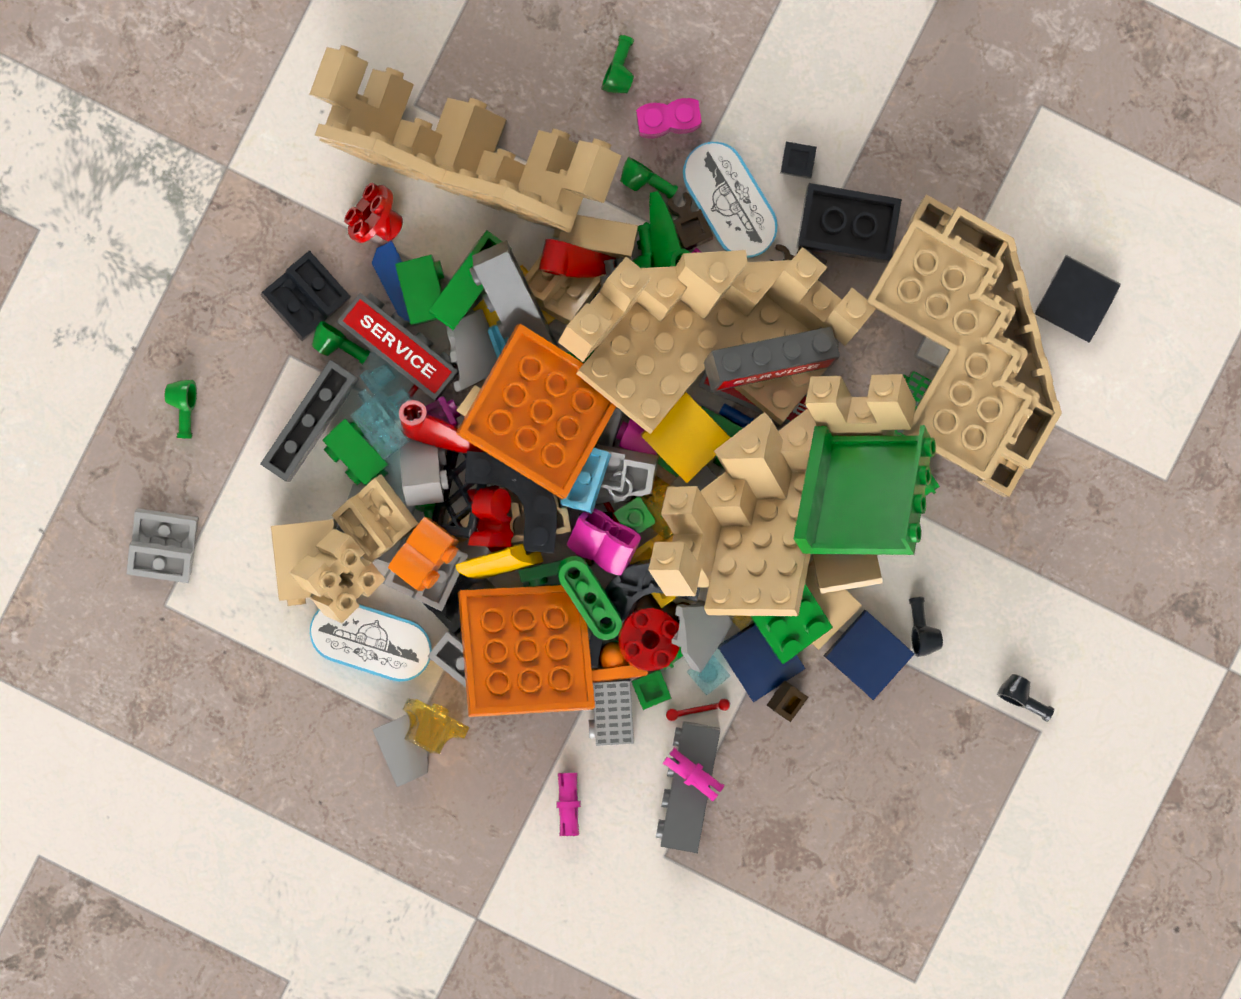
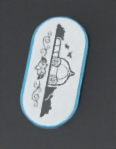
(729, 199)
(373, 643)

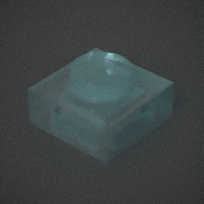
(711, 675)

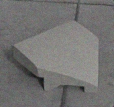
(699, 633)

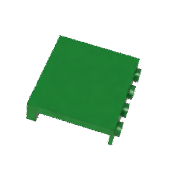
(864, 493)

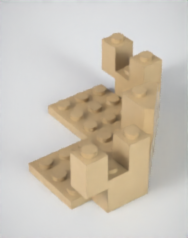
(461, 149)
(663, 323)
(995, 387)
(744, 522)

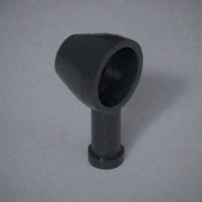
(924, 638)
(1017, 691)

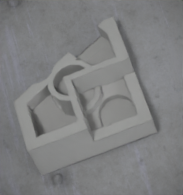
(471, 349)
(627, 475)
(402, 757)

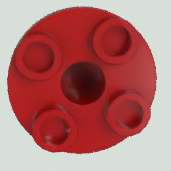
(373, 215)
(647, 639)

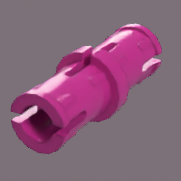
(693, 774)
(568, 804)

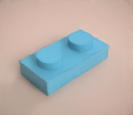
(588, 483)

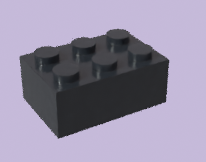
(848, 223)

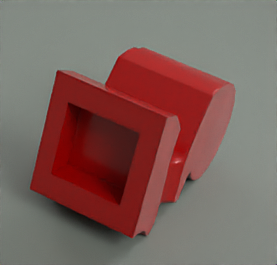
(492, 509)

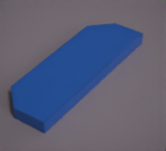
(384, 265)

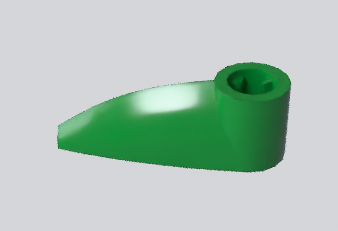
(664, 236)

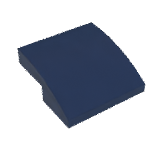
(869, 654)
(756, 663)

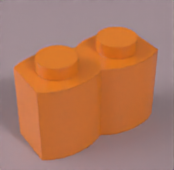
(424, 554)

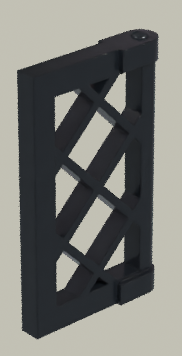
(454, 527)

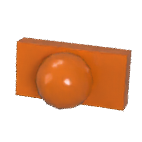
(614, 665)

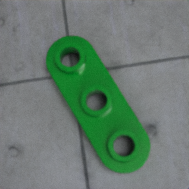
(591, 609)

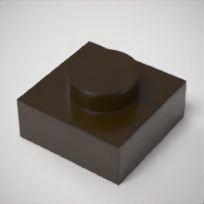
(787, 701)

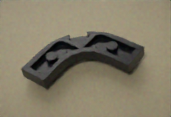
(537, 501)
(631, 586)

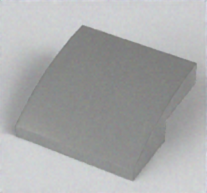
(162, 545)
(439, 592)

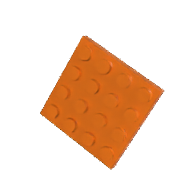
(537, 413)
(524, 651)

